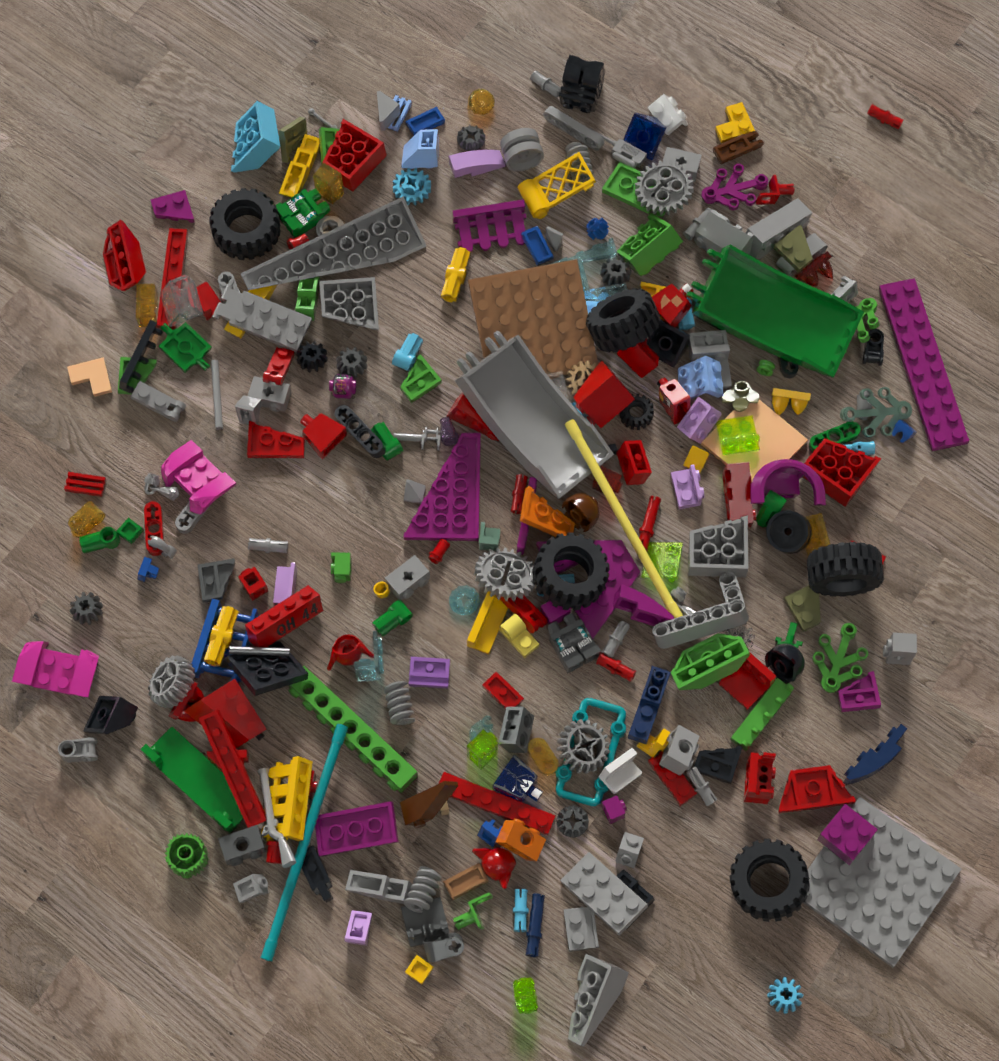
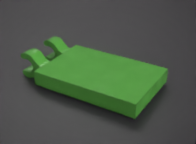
(622, 186)

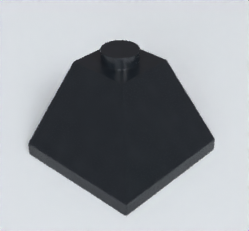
(110, 715)

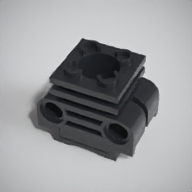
(581, 84)

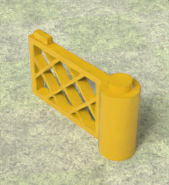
(538, 201)

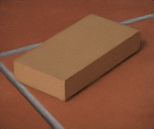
(465, 881)

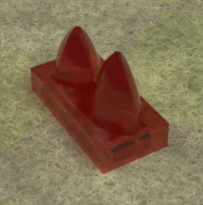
(820, 264)

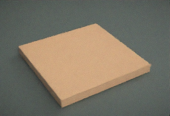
(776, 441)

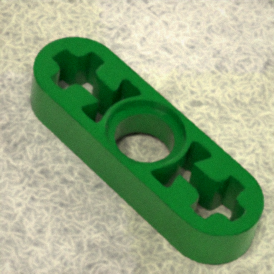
(837, 430)

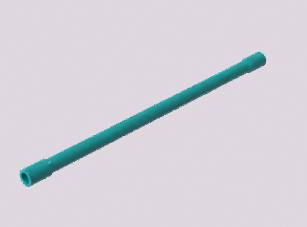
(272, 941)

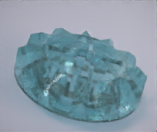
(470, 606)

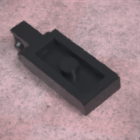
(317, 874)

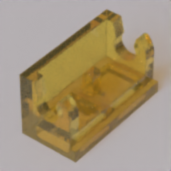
(820, 535)

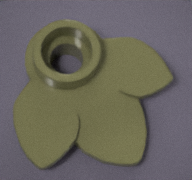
(740, 396)

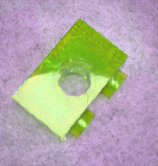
(482, 749)

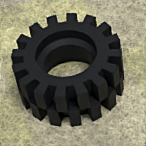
(641, 421)

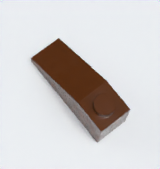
(426, 804)

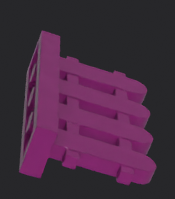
(498, 212)

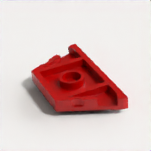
(813, 789)

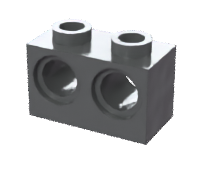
(516, 729)

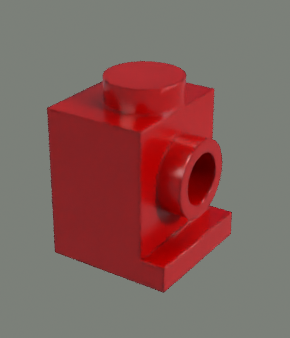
(258, 588)

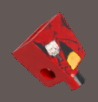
(673, 399)

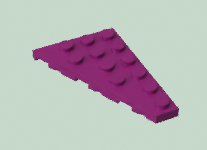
(453, 501)

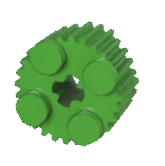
(191, 865)

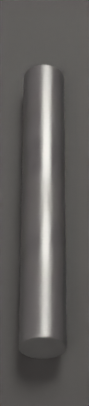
(259, 651)

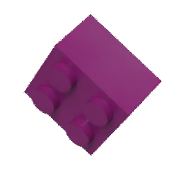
(847, 834)

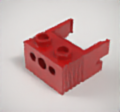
(754, 789)

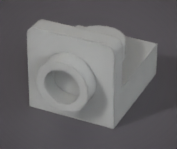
(251, 887)

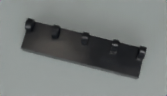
(137, 357)

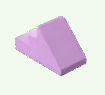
(358, 927)

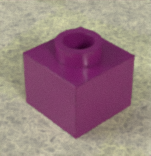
(614, 809)

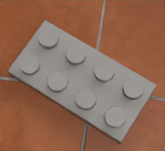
(604, 893)

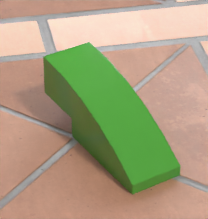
(307, 296)

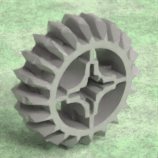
(171, 681)
(580, 739)

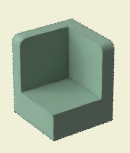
(489, 538)

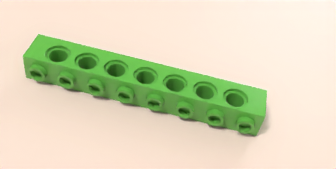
(397, 781)

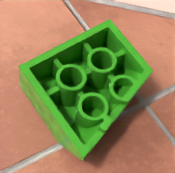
(649, 245)

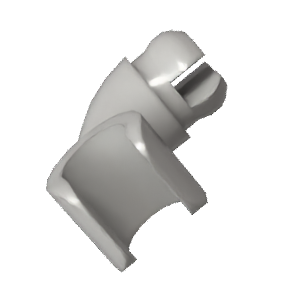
(157, 542)

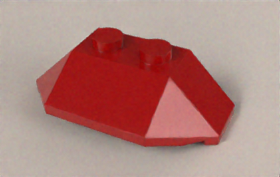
(123, 257)

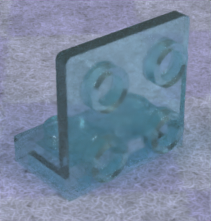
(370, 670)

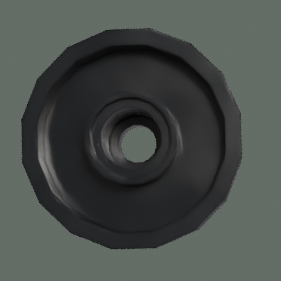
(800, 535)

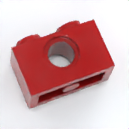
(634, 462)

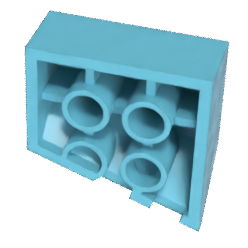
(255, 138)

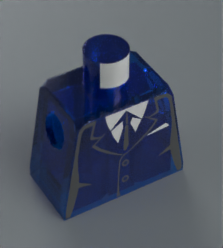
(517, 781)

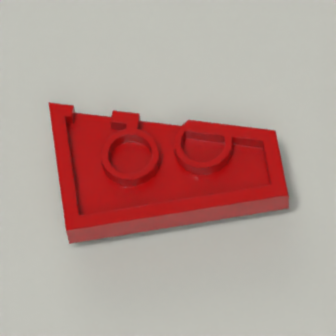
(269, 443)

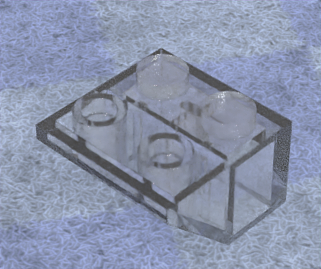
(181, 300)

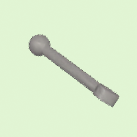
(311, 111)

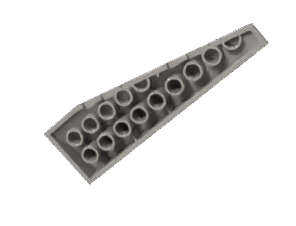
(363, 242)

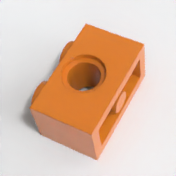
(511, 835)

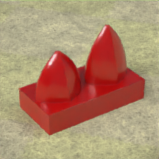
(193, 696)

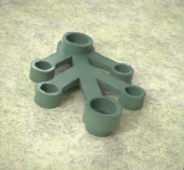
(880, 411)

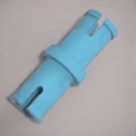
(520, 910)

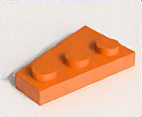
(542, 516)

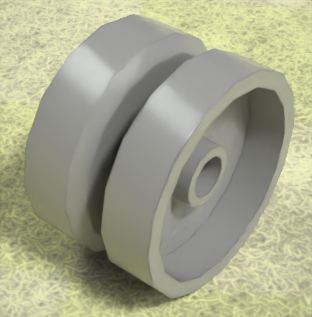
(522, 149)

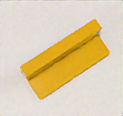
(487, 624)

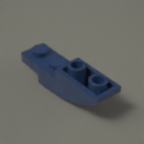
(649, 705)
(872, 761)

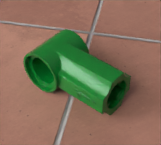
(392, 444)
(771, 506)
(97, 540)
(396, 615)

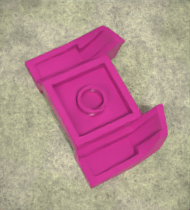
(195, 476)
(55, 670)

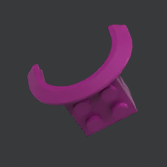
(783, 478)

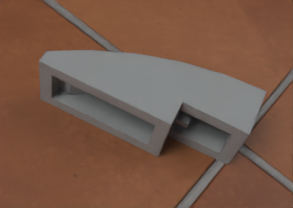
(378, 886)

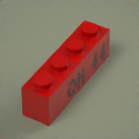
(284, 617)

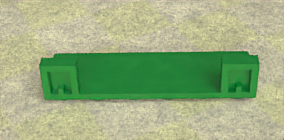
(195, 777)

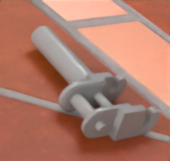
(420, 438)

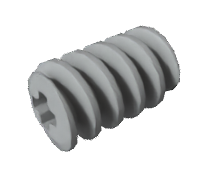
(574, 148)
(397, 703)
(422, 889)

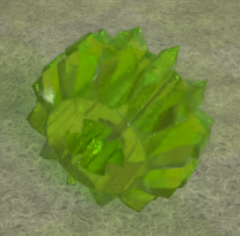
(525, 995)

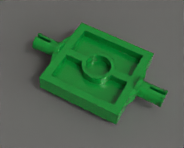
(185, 347)

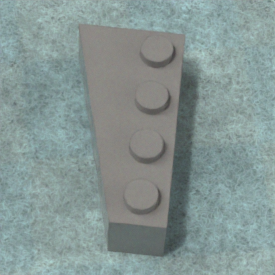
(776, 226)

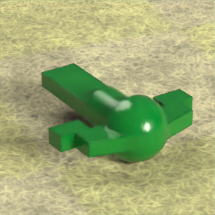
(790, 636)

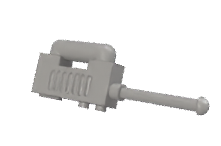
(625, 151)

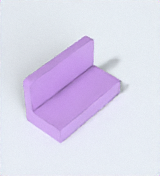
(284, 583)

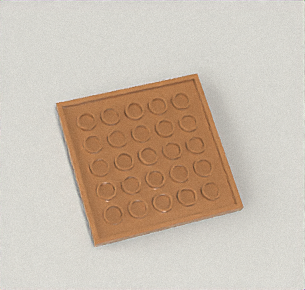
(541, 307)

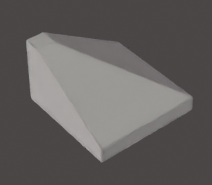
(554, 237)
(414, 492)

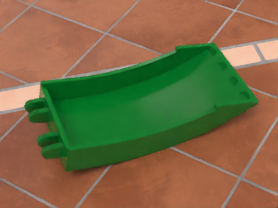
(775, 311)

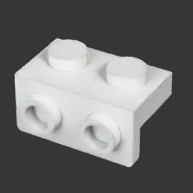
(667, 113)

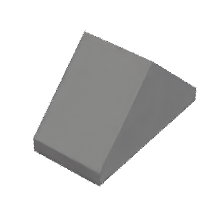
(388, 110)
(248, 409)

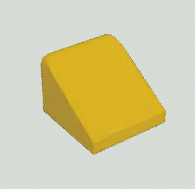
(697, 457)

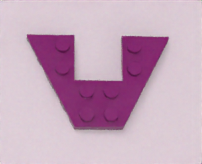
(622, 571)

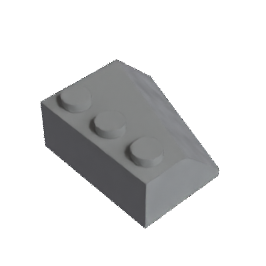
(719, 549)

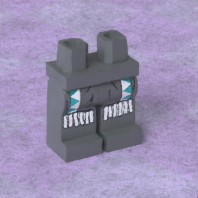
(573, 643)

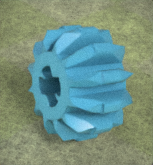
(780, 1000)

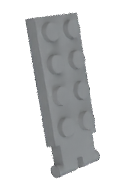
(263, 318)

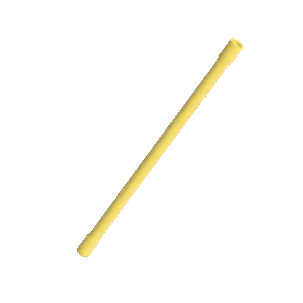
(576, 435)

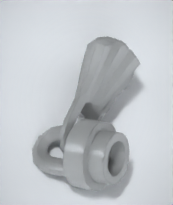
(169, 492)
(680, 594)

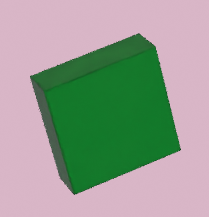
(129, 531)

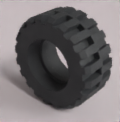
(241, 204)
(623, 320)
(578, 550)
(845, 569)
(761, 854)

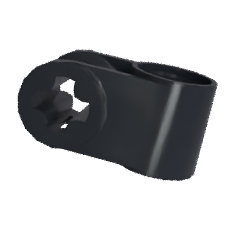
(874, 351)

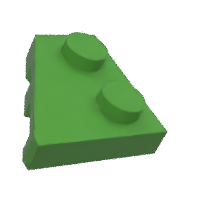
(420, 380)

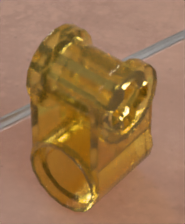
(86, 519)

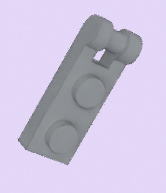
(157, 401)

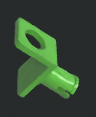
(472, 916)

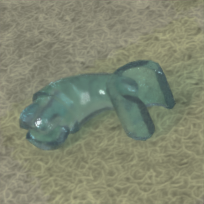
(475, 729)

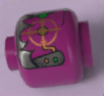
(343, 386)

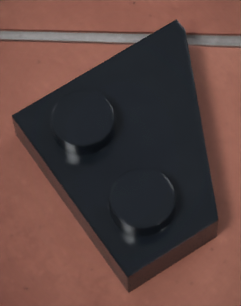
(718, 763)

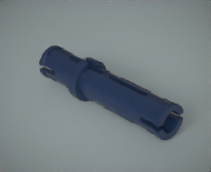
(534, 933)

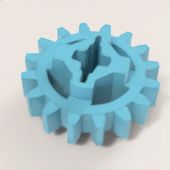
(412, 185)

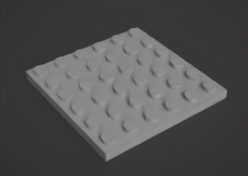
(884, 890)

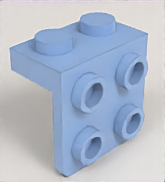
(701, 377)

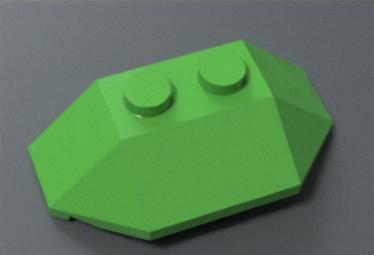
(709, 661)

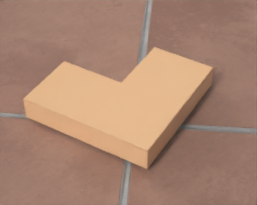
(92, 371)

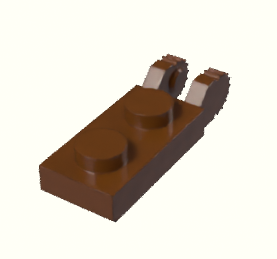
(737, 147)

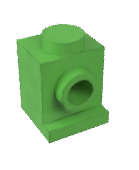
(341, 566)

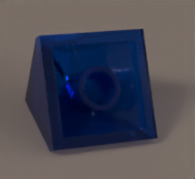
(645, 133)

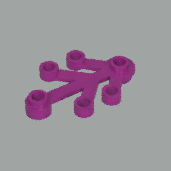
(733, 189)

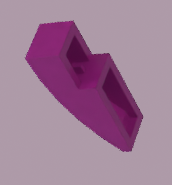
(641, 606)

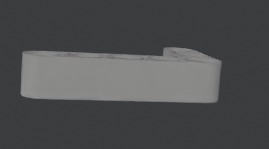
(705, 621)

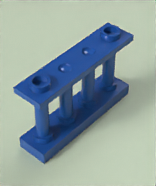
(203, 643)

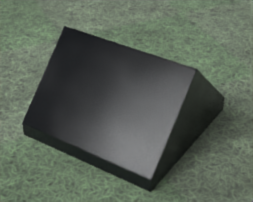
(668, 343)

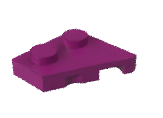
(173, 206)
(860, 695)

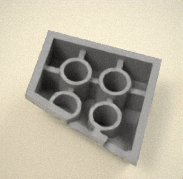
(718, 232)
(350, 301)

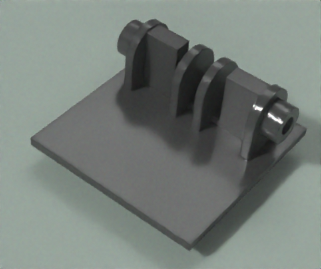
(425, 924)

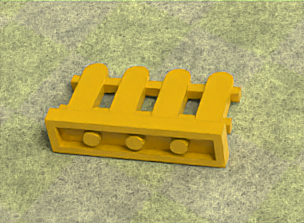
(296, 795)

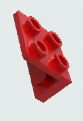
(748, 682)

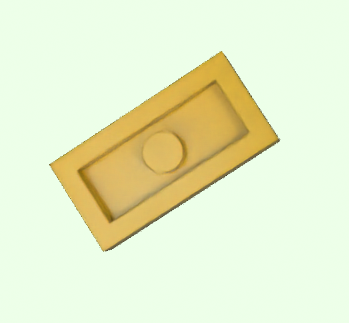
(781, 398)

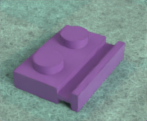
(429, 672)

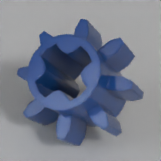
(597, 228)

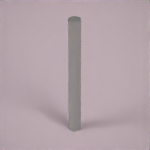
(216, 395)

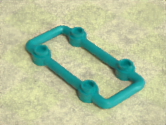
(617, 731)

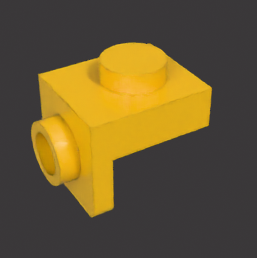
(655, 743)

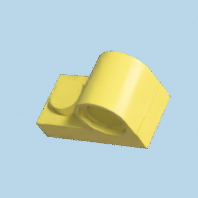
(516, 633)

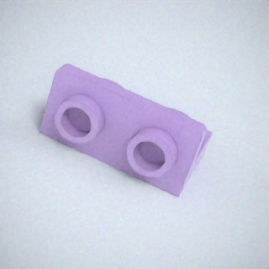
(699, 420)
(687, 487)

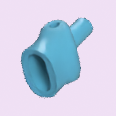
(867, 447)

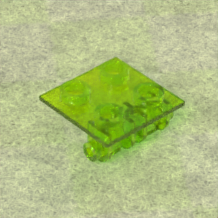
(737, 435)
(666, 559)

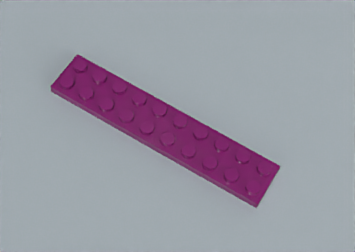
(923, 365)

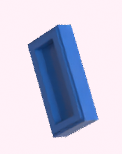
(425, 121)
(537, 245)

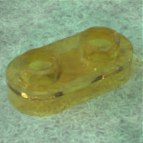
(543, 757)

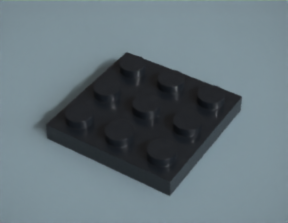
(267, 672)

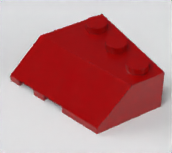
(235, 710)

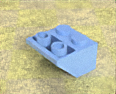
(421, 150)

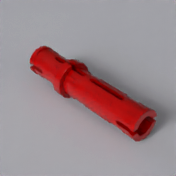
(646, 530)

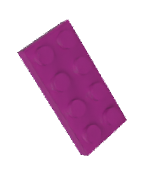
(356, 829)

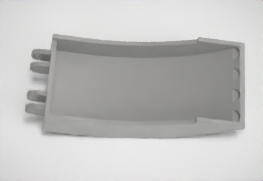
(529, 414)

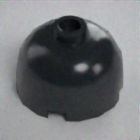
(785, 662)

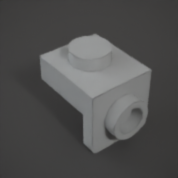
(629, 849)

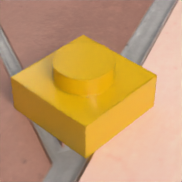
(419, 969)

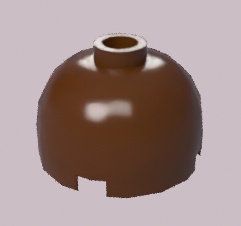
(582, 510)

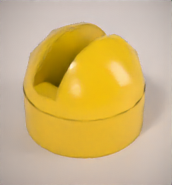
(379, 589)

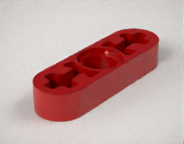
(147, 516)

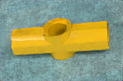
(455, 274)
(221, 636)

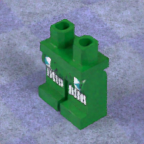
(302, 212)

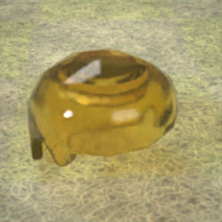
(481, 101)

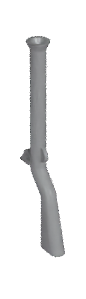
(287, 856)

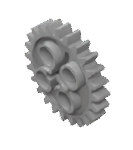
(664, 187)
(490, 572)

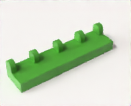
(762, 714)

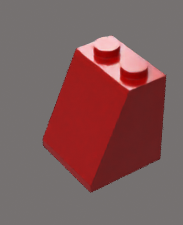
(602, 396)

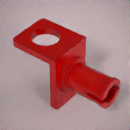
(775, 191)

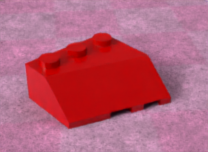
(354, 154)
(841, 469)

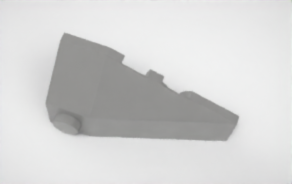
(597, 992)

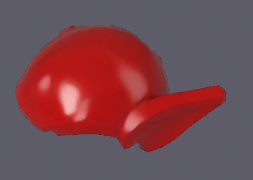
(348, 650)
(497, 863)

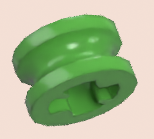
(765, 368)

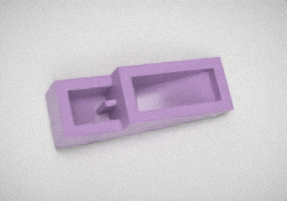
(475, 162)

